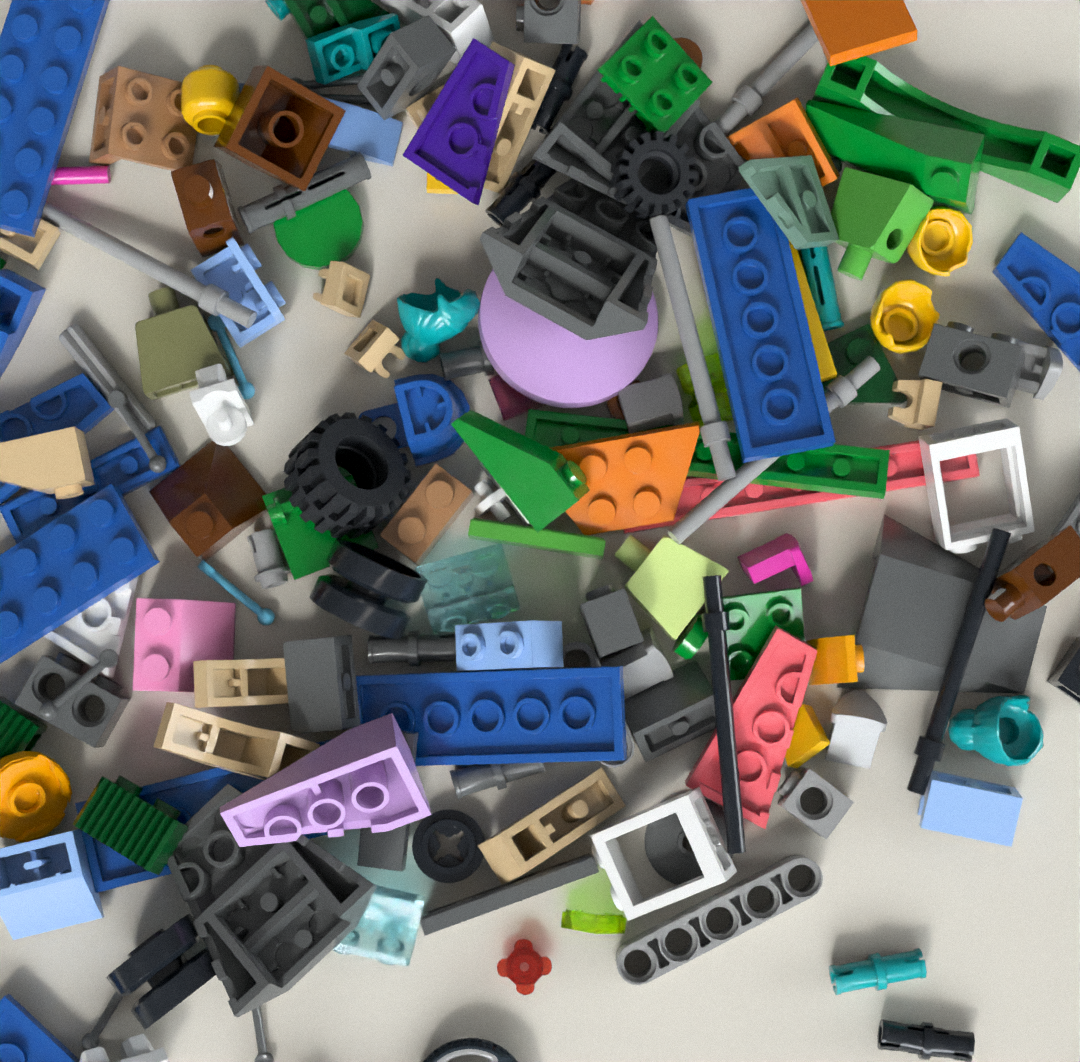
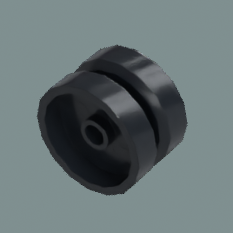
(369, 589)
(165, 968)

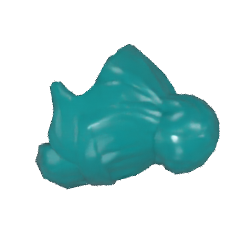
(434, 319)
(999, 730)

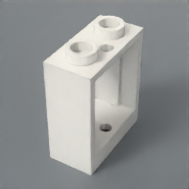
(965, 441)
(701, 834)

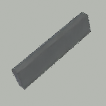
(508, 893)

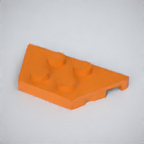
(631, 477)

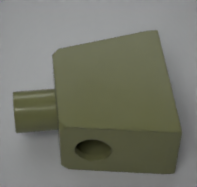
(174, 346)

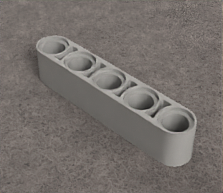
(741, 919)

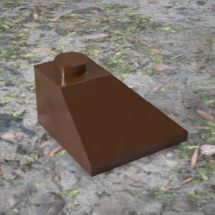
(210, 499)

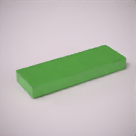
(543, 540)

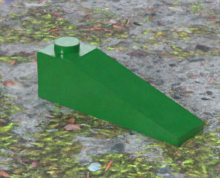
(926, 155)

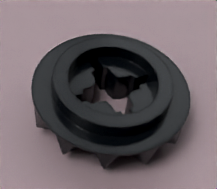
(426, 844)

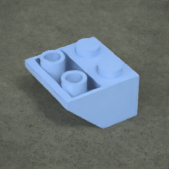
(47, 885)

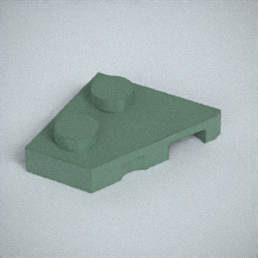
(793, 198)

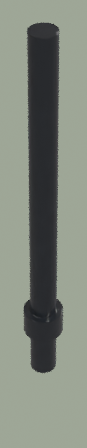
(716, 623)
(930, 746)

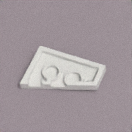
(97, 627)

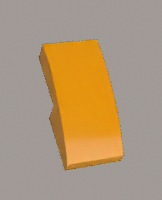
(836, 660)

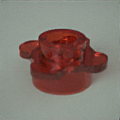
(524, 980)

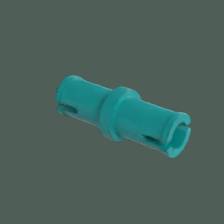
(877, 971)

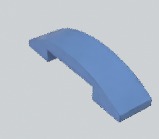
(365, 133)

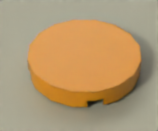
(31, 795)

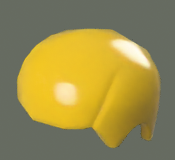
(941, 241)
(903, 316)

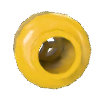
(208, 98)

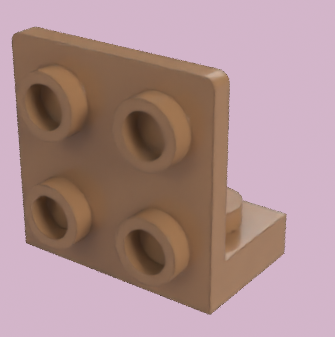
(140, 121)

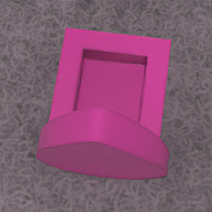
(774, 558)

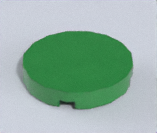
(322, 232)

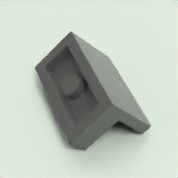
(321, 684)
(671, 712)

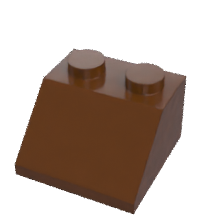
(279, 127)

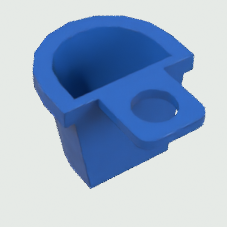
(425, 416)

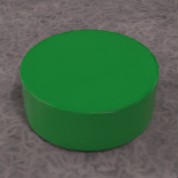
(690, 638)

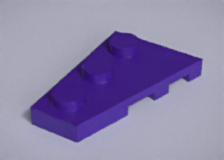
(464, 122)

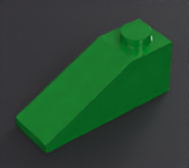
(529, 473)

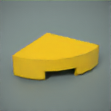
(807, 738)

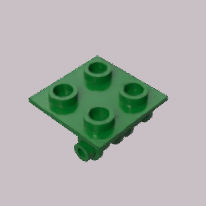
(654, 76)
(301, 543)
(754, 619)

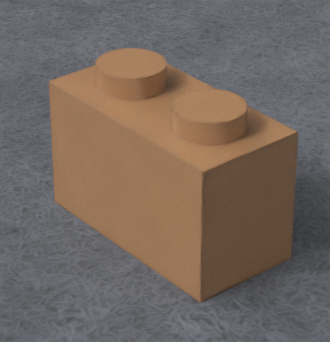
(427, 514)

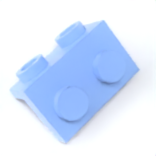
(235, 272)

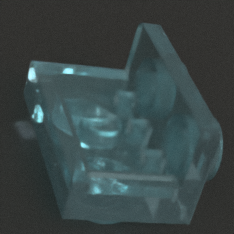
(468, 588)
(386, 928)

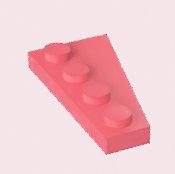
(764, 725)

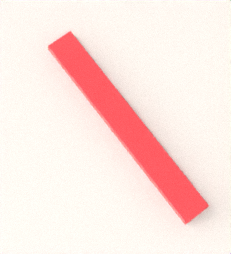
(904, 472)

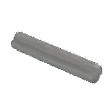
(103, 374)

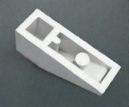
(455, 18)

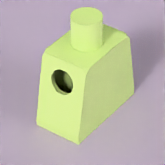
(667, 581)

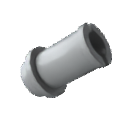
(268, 559)

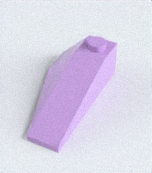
(343, 785)

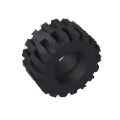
(323, 491)

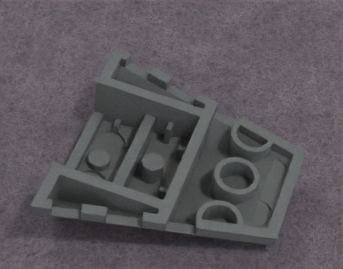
(600, 126)
(577, 261)
(916, 615)
(263, 906)

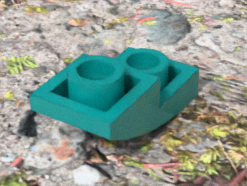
(349, 47)

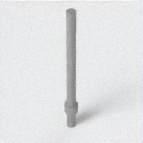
(750, 97)
(210, 297)
(838, 393)
(714, 432)

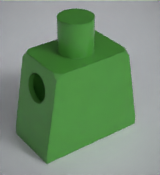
(875, 219)

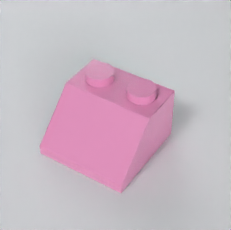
(174, 635)

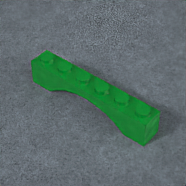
(1010, 153)

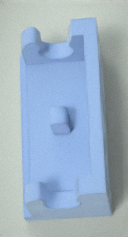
(970, 808)

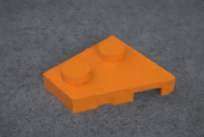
(785, 134)

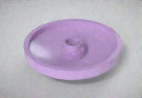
(553, 362)

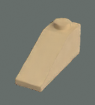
(522, 103)
(48, 463)
(551, 826)

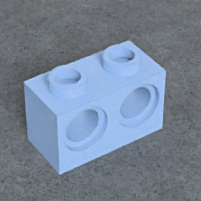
(509, 645)

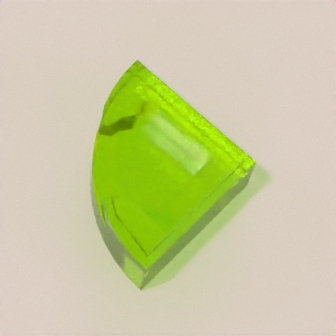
(593, 923)

